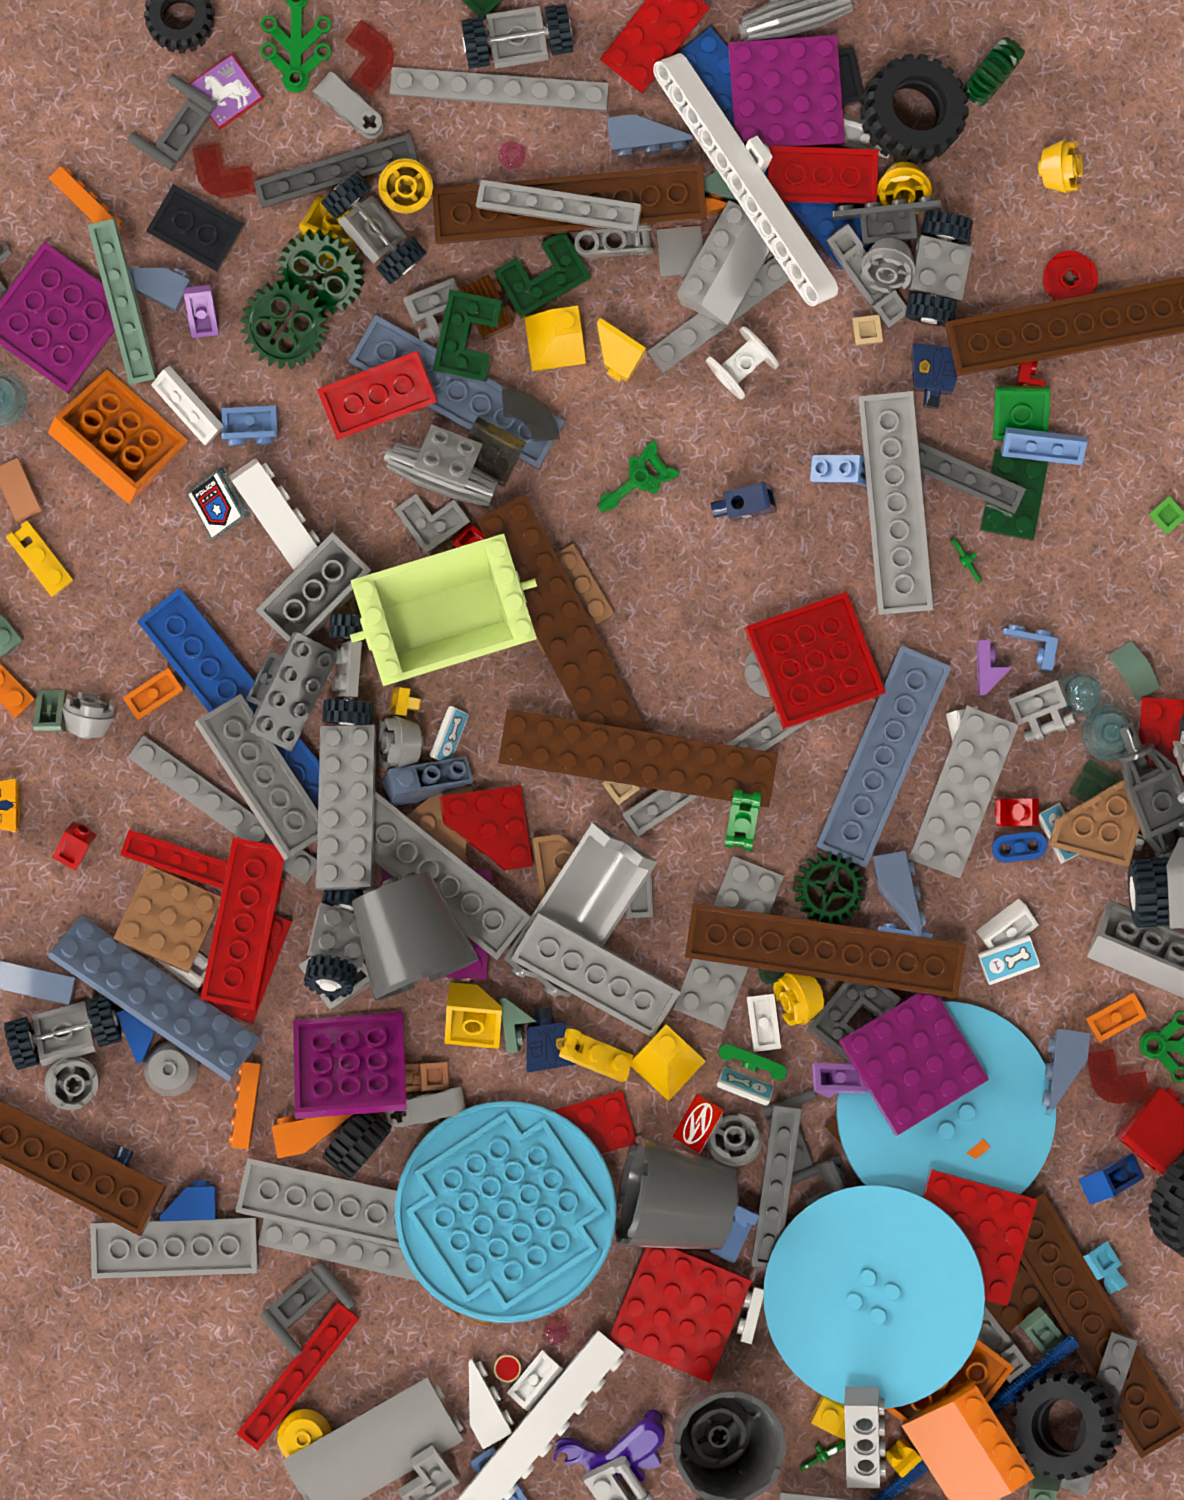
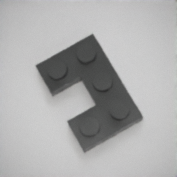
(832, 1021)

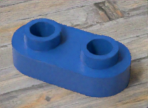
(1018, 847)

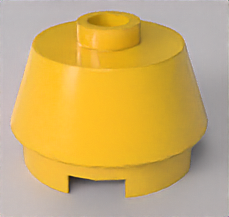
(1061, 166)
(903, 181)
(405, 186)
(800, 998)
(300, 1430)

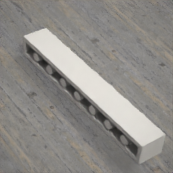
(545, 1420)

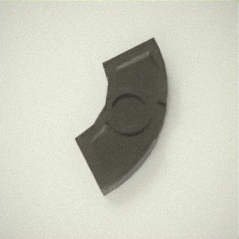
(531, 413)

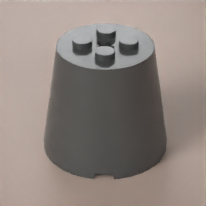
(409, 934)
(674, 1198)
(744, 1456)

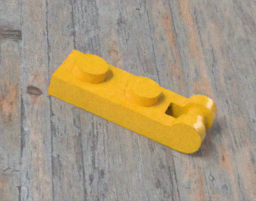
(40, 559)
(596, 1055)

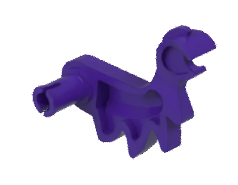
(637, 1445)

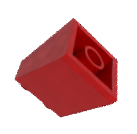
(1156, 1130)

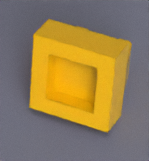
(401, 702)
(902, 1457)

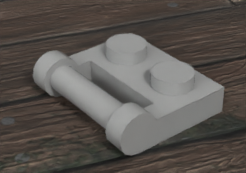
(606, 1486)

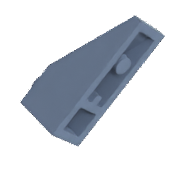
(161, 285)

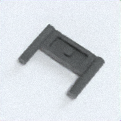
(183, 128)
(803, 1166)
(300, 1300)

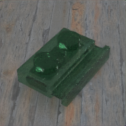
(1092, 781)

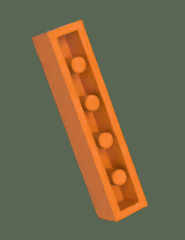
(80, 197)
(245, 1105)

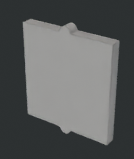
(678, 249)

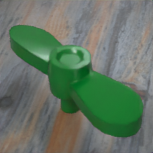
(966, 560)
(823, 1455)

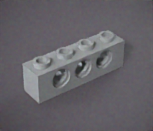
(862, 1437)

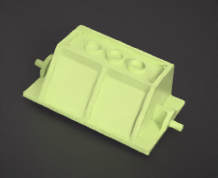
(443, 610)

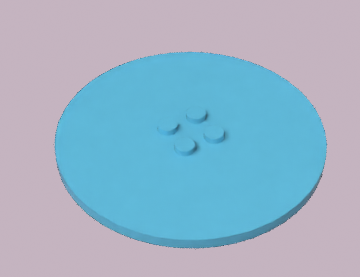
(1000, 1111)
(505, 1212)
(874, 1294)

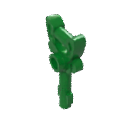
(640, 478)

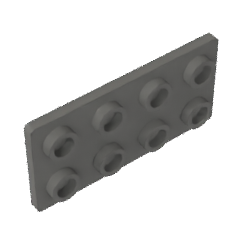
(289, 689)

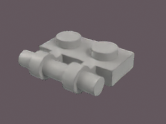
(427, 305)
(1041, 701)

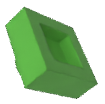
(1167, 515)

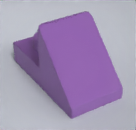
(201, 311)
(986, 675)
(836, 1078)

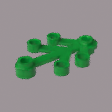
(296, 47)
(1165, 1046)

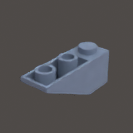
(637, 133)
(425, 780)
(895, 885)
(1068, 1058)

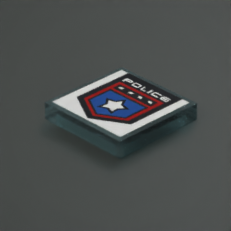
(217, 504)

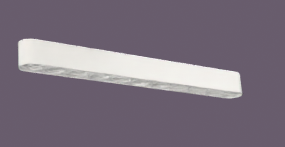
(745, 179)

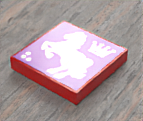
(229, 88)

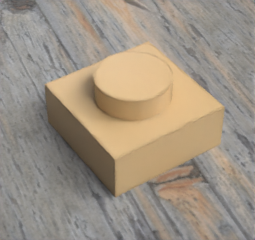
(867, 330)
(619, 791)

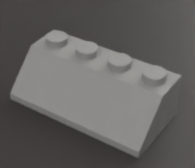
(725, 267)
(314, 590)
(1144, 953)

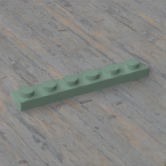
(122, 301)

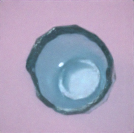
(1082, 693)

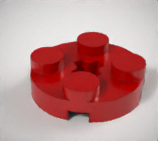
(1058, 268)

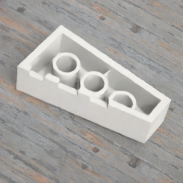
(274, 512)

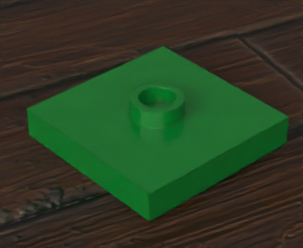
(1020, 408)

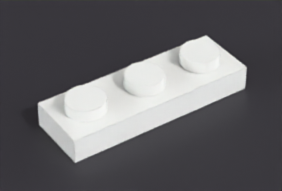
(187, 405)

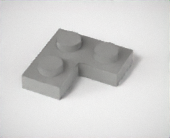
(431, 529)
(433, 1478)

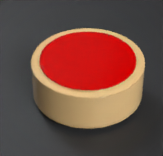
(507, 1368)

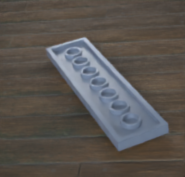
(459, 397)
(883, 756)
(154, 998)

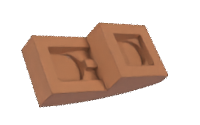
(18, 490)
(427, 1076)

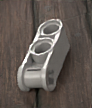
(349, 106)
(629, 243)
(431, 1107)

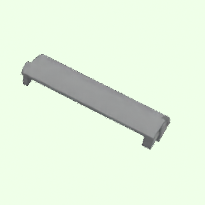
(591, 891)
(375, 1446)

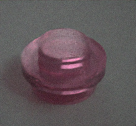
(511, 155)
(555, 1335)

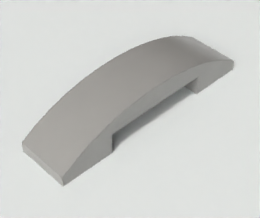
(849, 253)
(998, 1340)

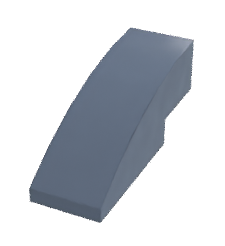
(37, 983)

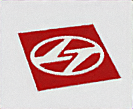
(698, 1123)

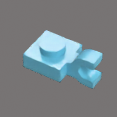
(1104, 1265)

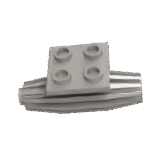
(790, 17)
(444, 466)

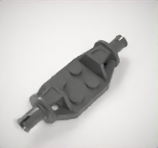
(1152, 791)

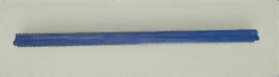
(996, 1406)

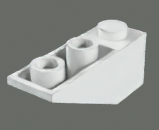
(486, 1416)

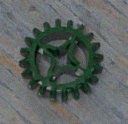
(993, 71)
(836, 866)

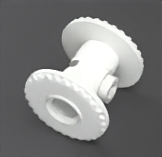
(742, 362)

